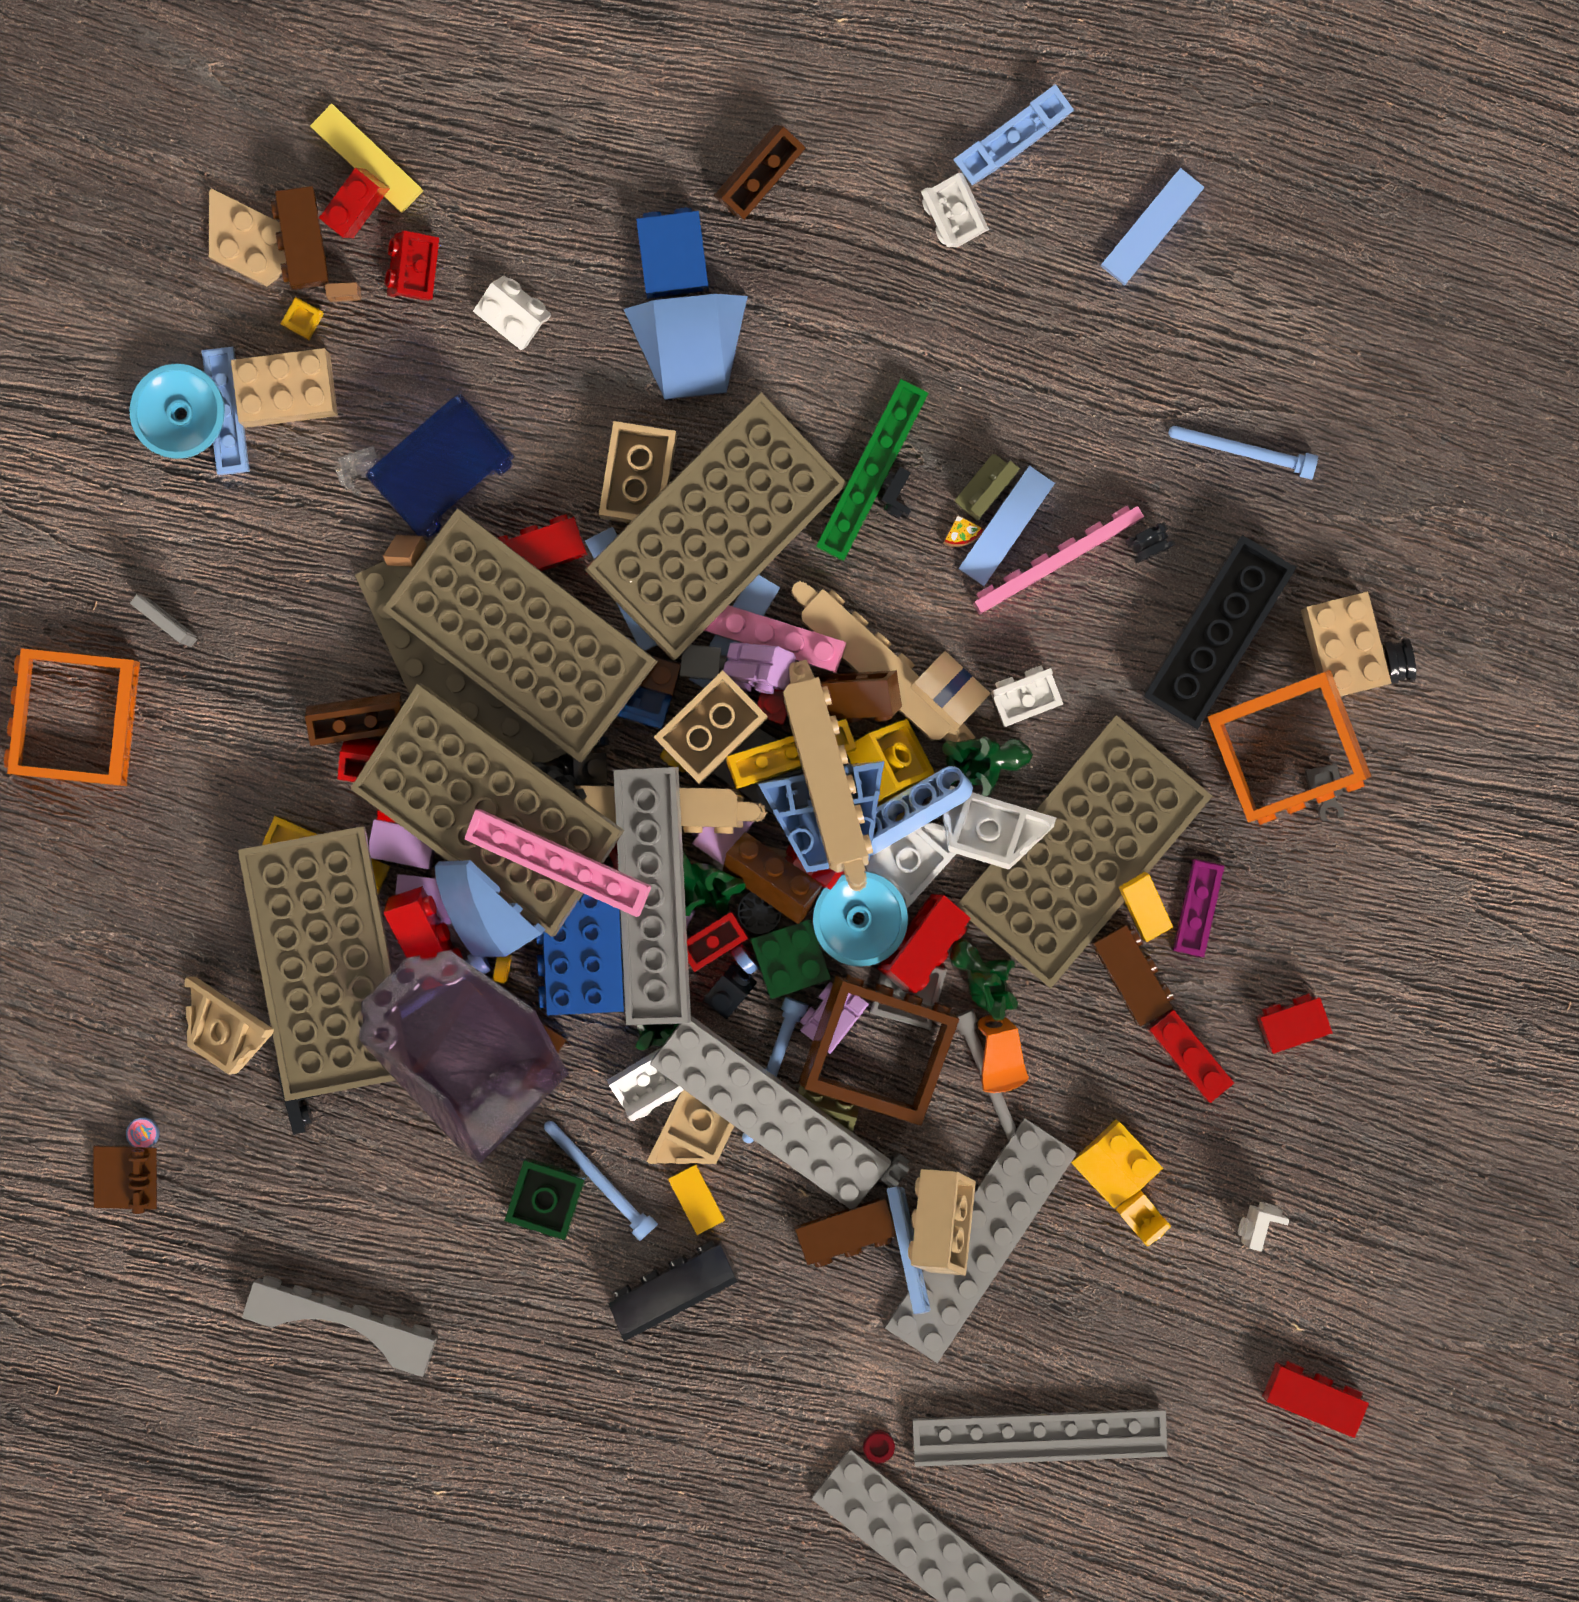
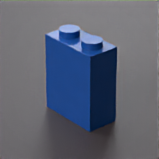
(672, 253)

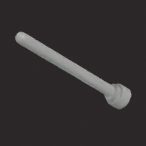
(967, 1027)

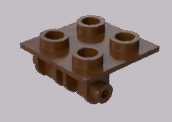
(125, 1177)

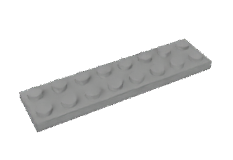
(657, 939)
(770, 1112)
(1001, 1214)
(912, 1536)

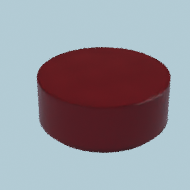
(879, 1446)

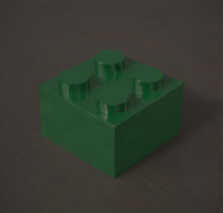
(790, 959)
(545, 1198)

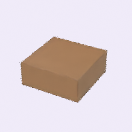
(343, 292)
(404, 550)

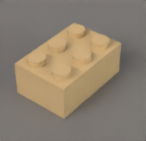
(284, 387)
(635, 469)
(1347, 643)
(711, 727)
(942, 1222)

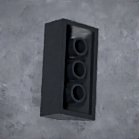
(672, 1290)

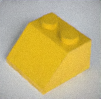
(902, 756)
(1116, 1164)

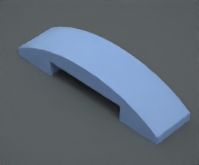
(1014, 135)
(1006, 526)

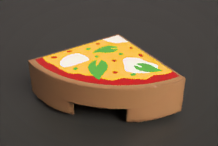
(962, 533)

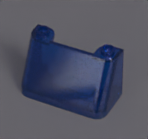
(439, 465)

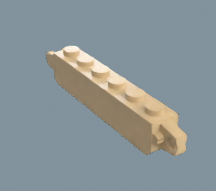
(871, 653)
(825, 775)
(699, 807)

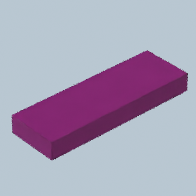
(1198, 907)

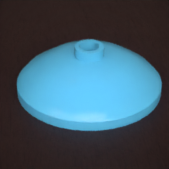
(156, 408)
(876, 936)

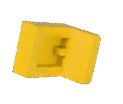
(1143, 1218)

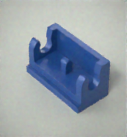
(647, 708)

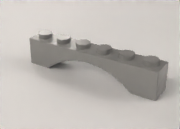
(403, 1346)

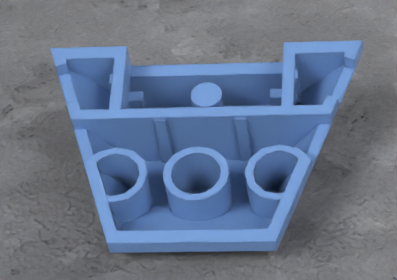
(689, 341)
(793, 809)
(479, 913)

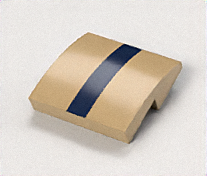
(950, 690)

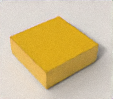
(302, 318)

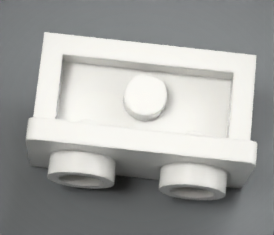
(954, 211)
(512, 311)
(1026, 696)
(642, 1088)
(1255, 1226)

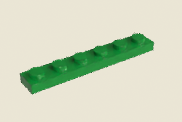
(872, 470)

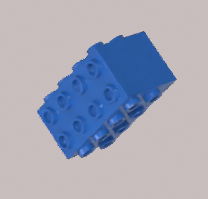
(583, 962)

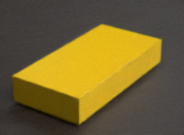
(1145, 907)
(696, 1199)

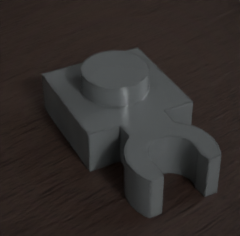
(1320, 776)
(897, 1169)

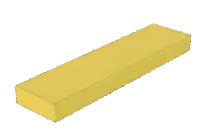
(363, 153)

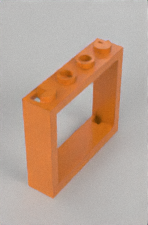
(122, 724)
(1321, 793)

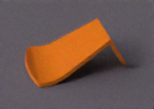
(1003, 1057)

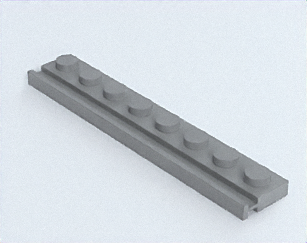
(1039, 1437)

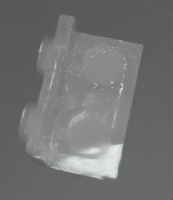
(356, 464)

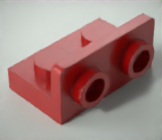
(412, 265)

